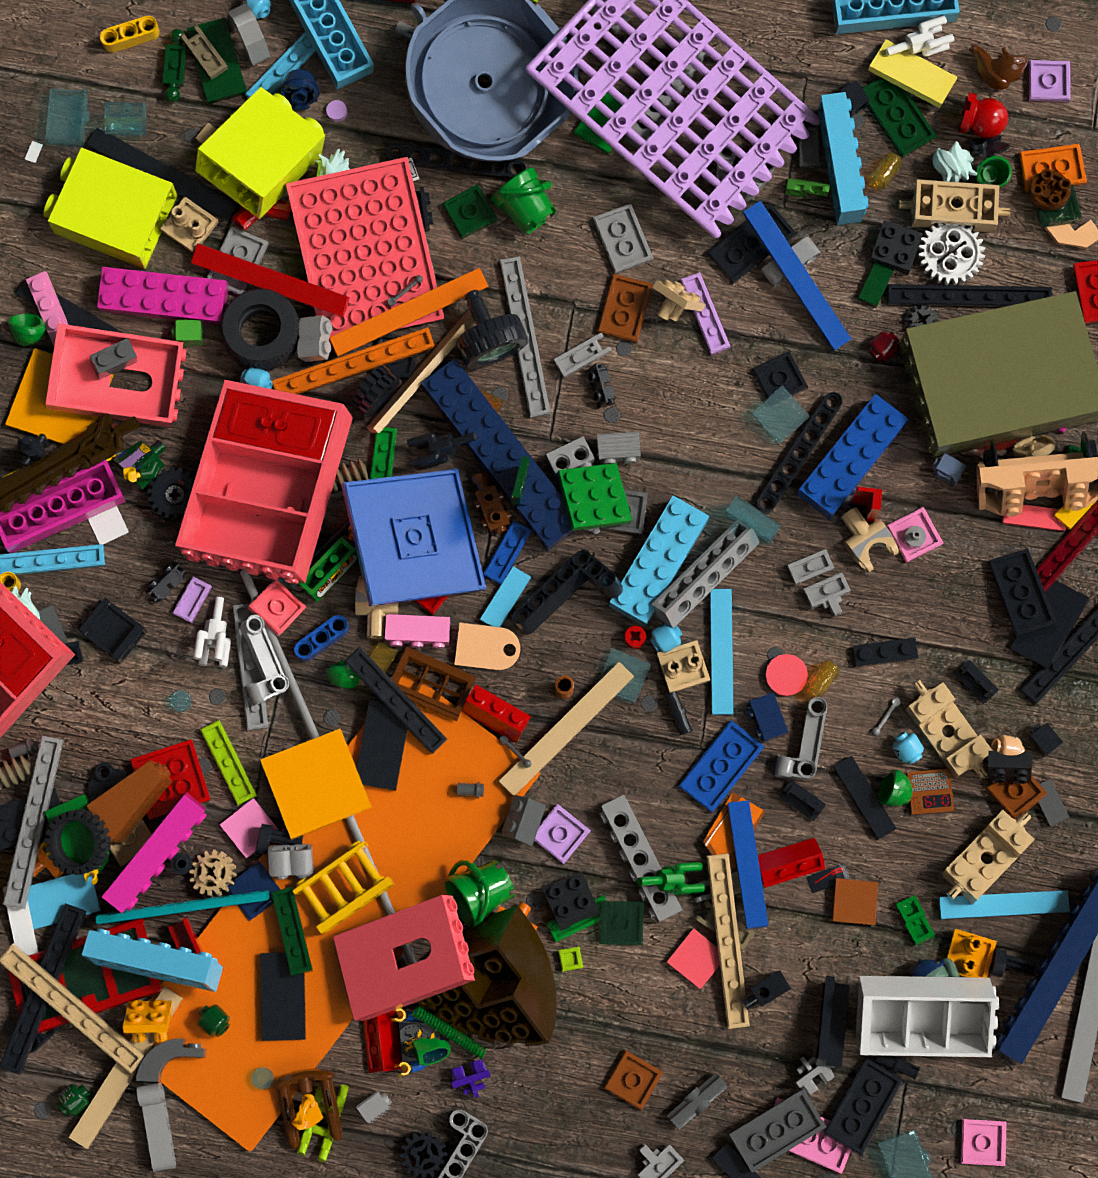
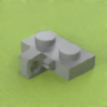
(828, 593)
(659, 1163)

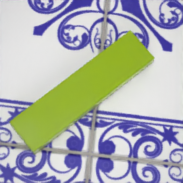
(228, 763)

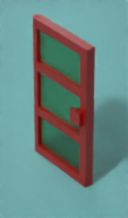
(92, 984)

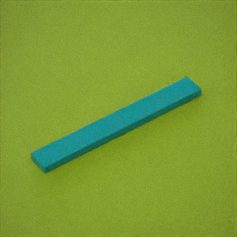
(183, 906)

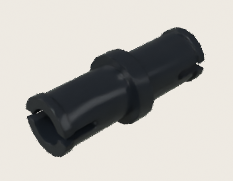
(678, 713)
(898, 1065)

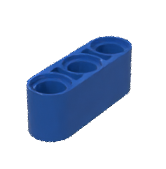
(327, 629)

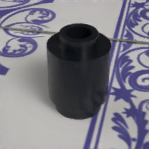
(181, 856)

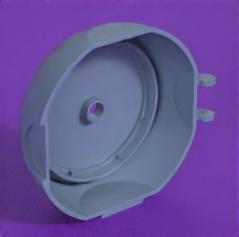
(491, 41)

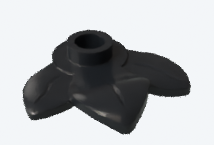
(988, 146)
(100, 784)

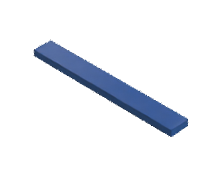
(796, 275)

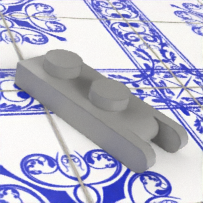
(581, 356)

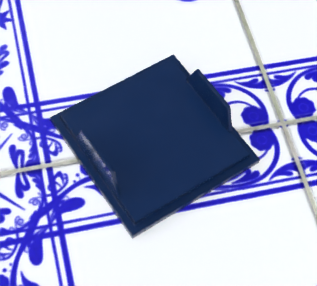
(252, 880)

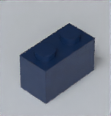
(767, 718)

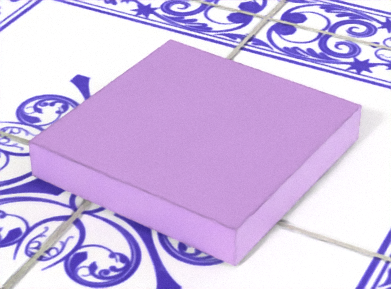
(1049, 80)
(561, 834)

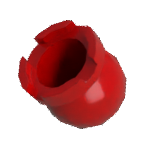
(984, 117)

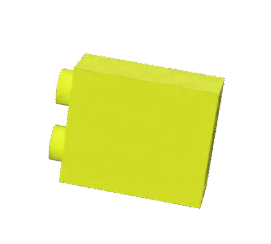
(260, 151)
(110, 207)

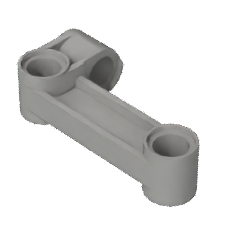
(265, 660)
(810, 746)

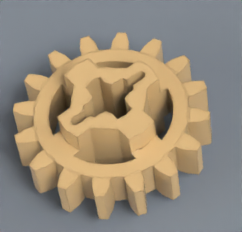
(222, 870)

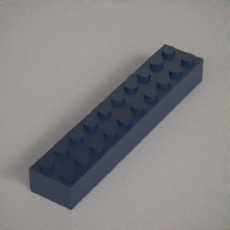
(498, 452)
(1052, 977)

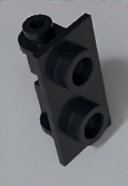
(602, 394)
(170, 575)
(976, 681)
(802, 800)

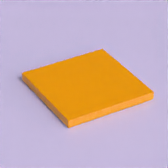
(30, 410)
(315, 784)

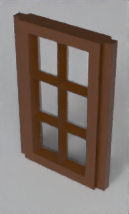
(442, 668)

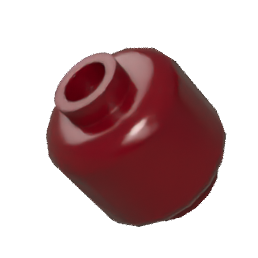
(884, 346)

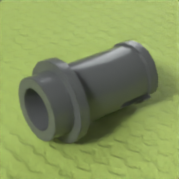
(23, 749)
(470, 789)

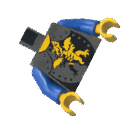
(410, 1031)

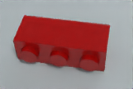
(496, 713)

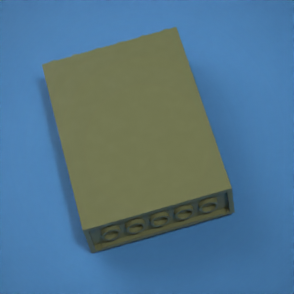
(1002, 374)

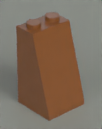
(131, 799)

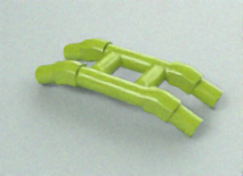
(319, 1130)

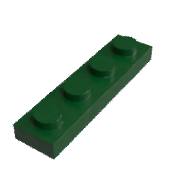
(292, 931)

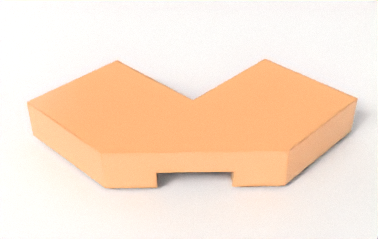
(1080, 238)

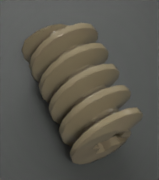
(349, 474)
(16, 771)

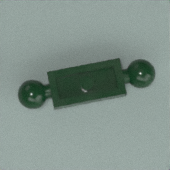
(174, 66)

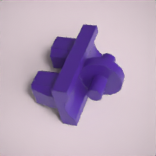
(460, 1079)

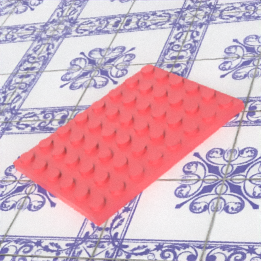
(363, 239)

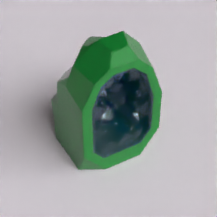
(430, 1050)

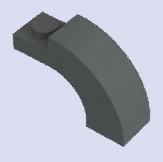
(155, 1061)

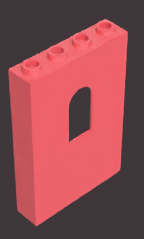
(78, 390)
(371, 968)

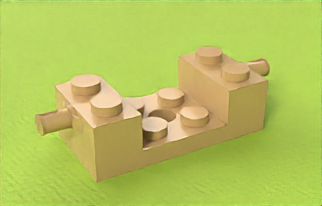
(933, 205)
(936, 710)
(1003, 840)

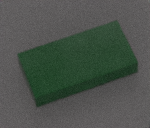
(875, 284)

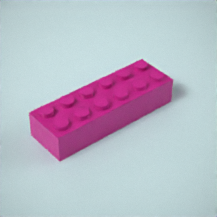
(162, 295)
(60, 507)
(155, 851)

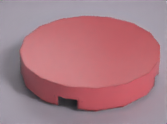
(786, 675)

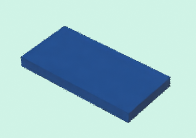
(721, 766)

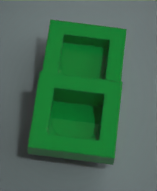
(915, 920)

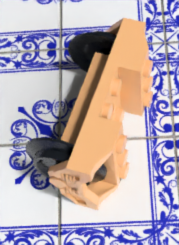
(1038, 476)

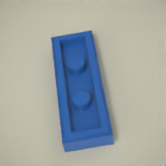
(507, 552)

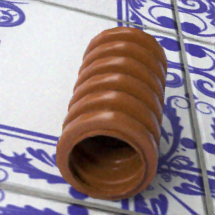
(564, 694)

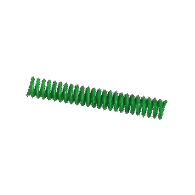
(446, 1033)

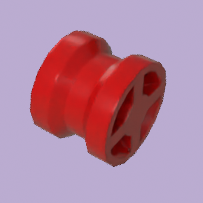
(632, 640)

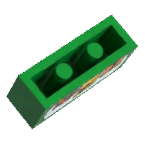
(329, 569)

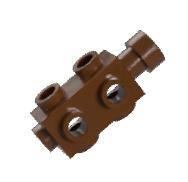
(491, 507)

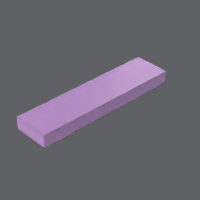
(707, 318)

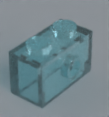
(125, 118)

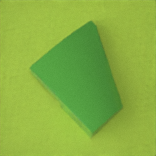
(801, 187)

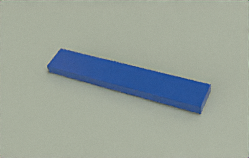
(747, 865)

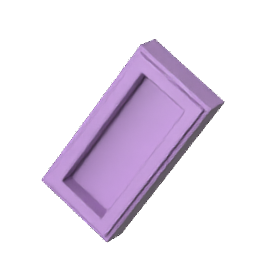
(192, 600)

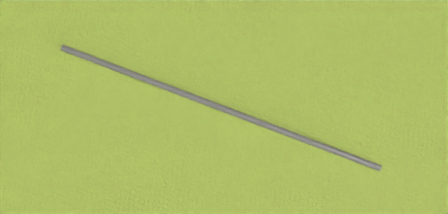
(314, 734)

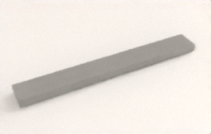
(529, 355)
(33, 822)
(1084, 1033)

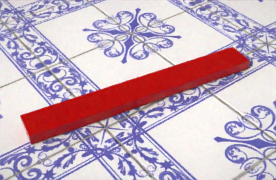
(270, 279)

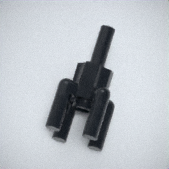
(438, 447)
(33, 448)

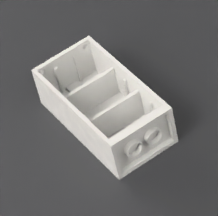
(926, 1016)

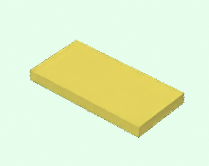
(913, 74)

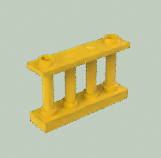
(362, 896)

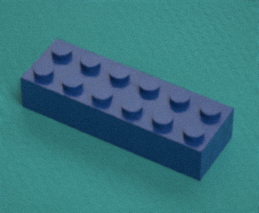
(852, 456)

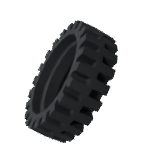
(55, 843)

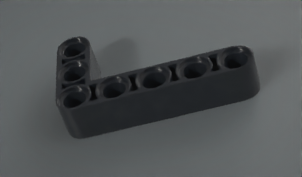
(562, 586)

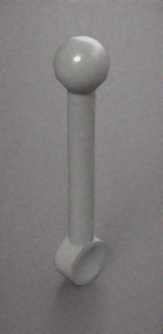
(895, 702)

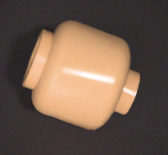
(1008, 745)

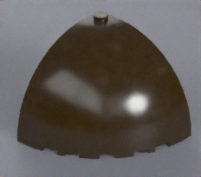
(512, 984)

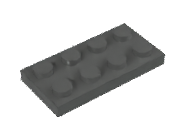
(777, 1130)

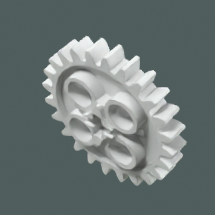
(962, 266)

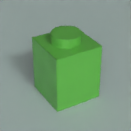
(188, 332)

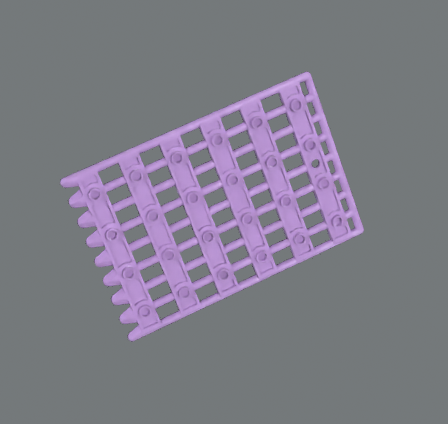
(677, 122)

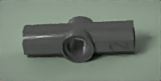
(697, 1101)

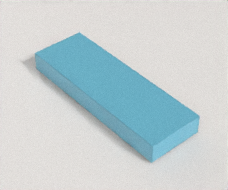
(505, 598)

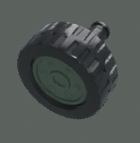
(490, 338)

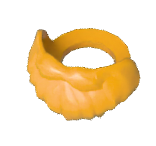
(308, 1114)

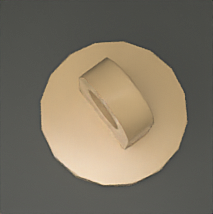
(1034, 447)

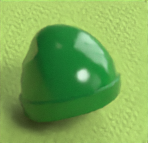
(994, 171)
(26, 328)
(342, 676)
(895, 789)

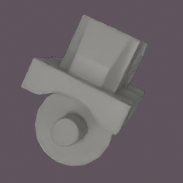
(806, 1081)

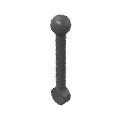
(392, 301)
(504, 741)

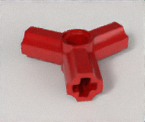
(245, 219)

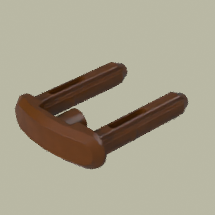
(304, 1080)

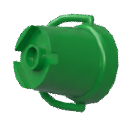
(525, 200)
(478, 890)

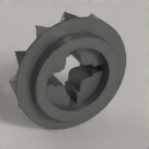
(923, 311)

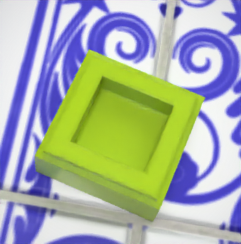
(570, 959)

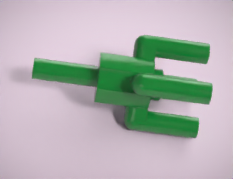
(672, 879)

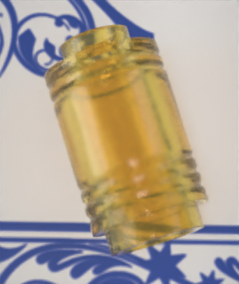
(885, 171)
(821, 679)

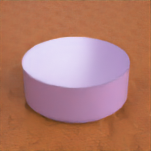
(336, 111)

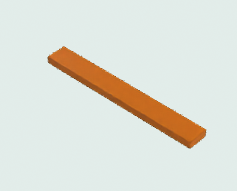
(407, 312)
(356, 363)

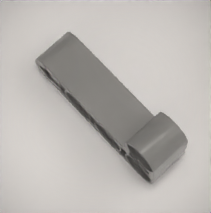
(157, 1126)
(468, 1138)

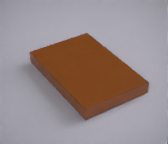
(625, 308)

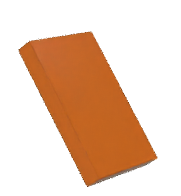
(1061, 159)

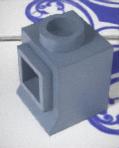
(948, 469)

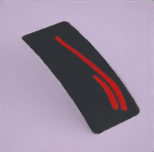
(827, 878)

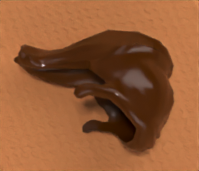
(1001, 71)

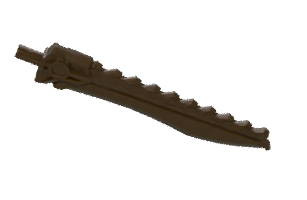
(83, 451)

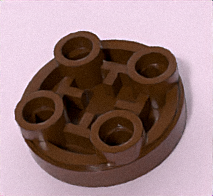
(1049, 190)

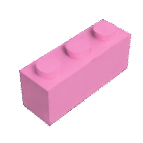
(417, 631)

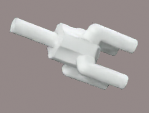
(923, 39)
(213, 637)

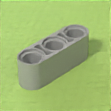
(805, 251)

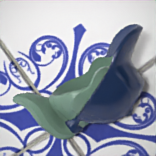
(931, 968)

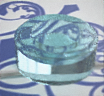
(180, 701)
(262, 1078)

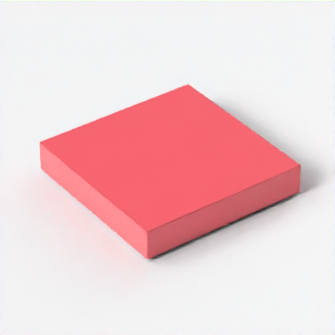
(277, 607)
(695, 959)

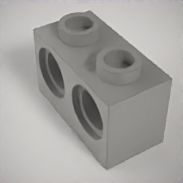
(567, 454)

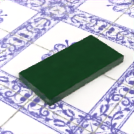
(230, 82)
(898, 116)

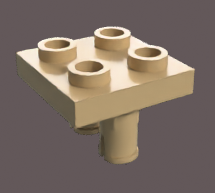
(189, 224)
(676, 299)
(683, 667)

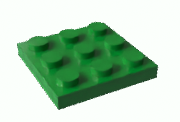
(594, 497)

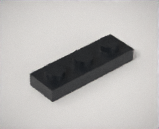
(885, 652)

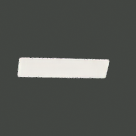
(22, 928)

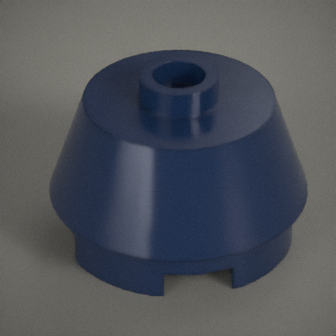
(300, 89)

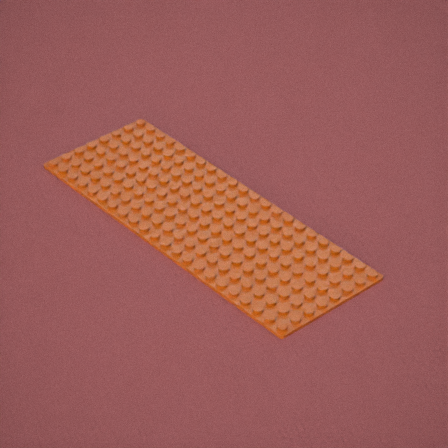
(414, 841)

